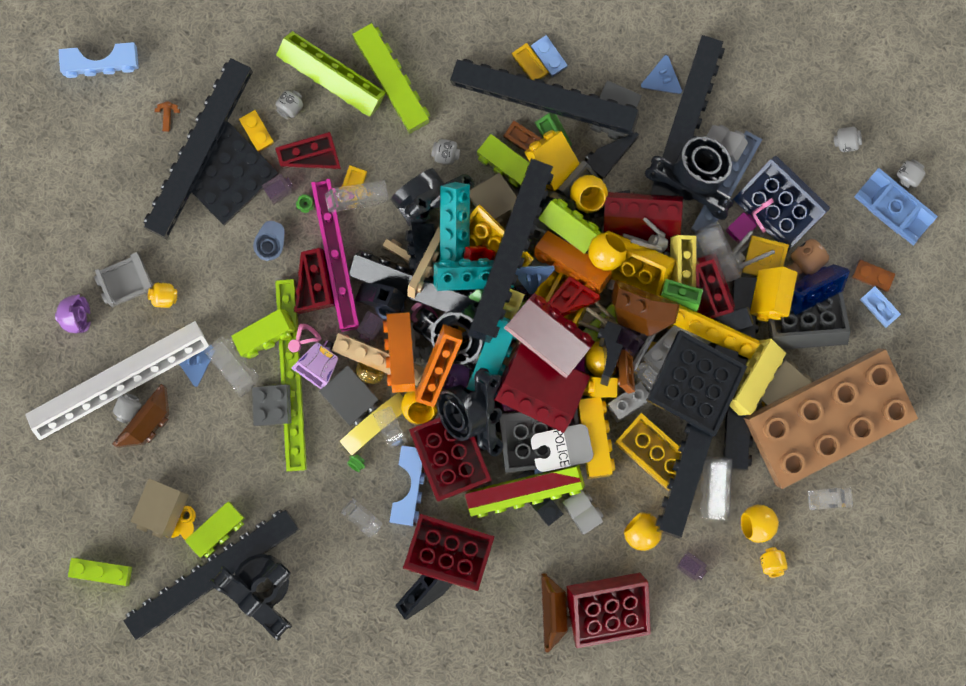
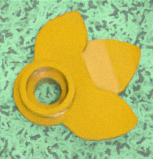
(545, 287)
(185, 526)

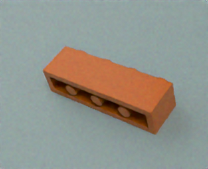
(571, 262)
(400, 352)
(438, 365)

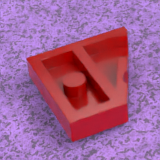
(572, 297)

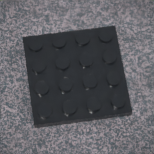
(232, 175)
(696, 383)

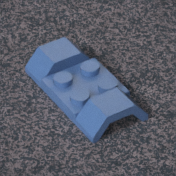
(895, 206)

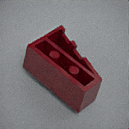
(312, 152)
(314, 283)
(716, 297)

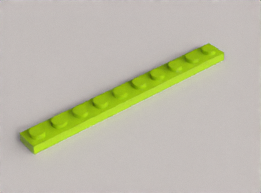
(293, 433)

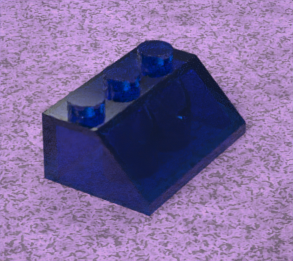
(818, 287)

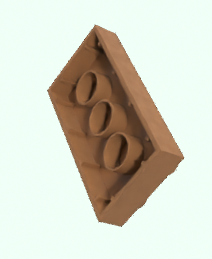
(830, 418)

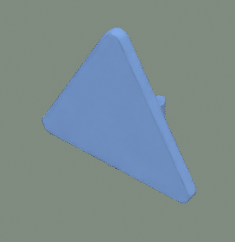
(662, 78)
(533, 276)
(195, 367)

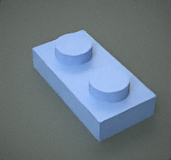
(549, 56)
(880, 307)

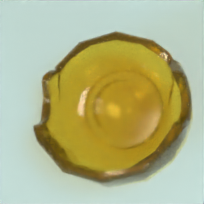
(368, 374)

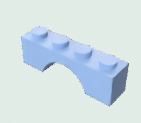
(123, 58)
(405, 511)

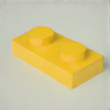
(256, 131)

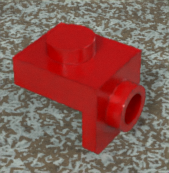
(474, 253)

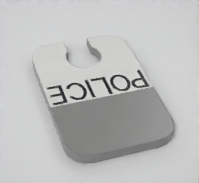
(566, 448)

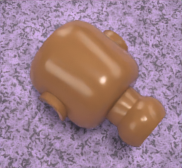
(808, 258)

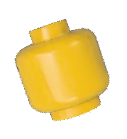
(162, 295)
(773, 562)

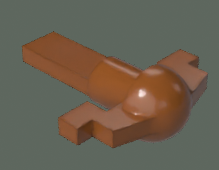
(167, 106)

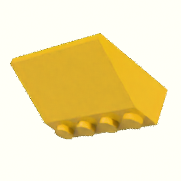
(488, 232)

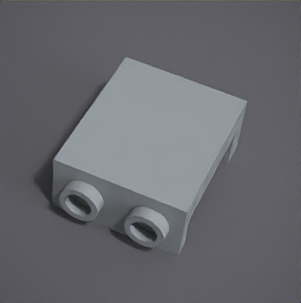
(123, 280)
(628, 403)

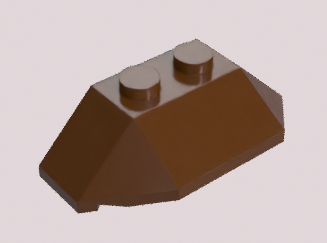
(642, 309)
(146, 421)
(554, 612)

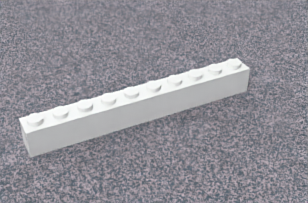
(116, 380)

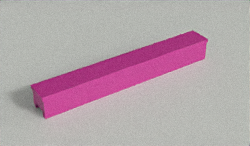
(335, 259)

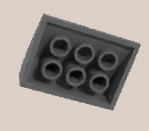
(815, 327)
(517, 433)

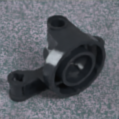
(697, 174)
(422, 195)
(469, 348)
(473, 412)
(259, 605)

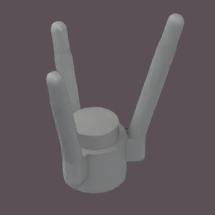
(655, 242)
(740, 257)

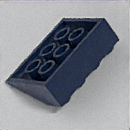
(794, 206)

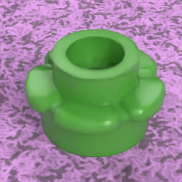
(305, 208)
(356, 463)

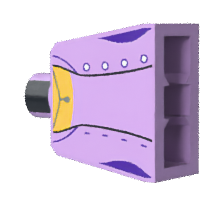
(317, 364)

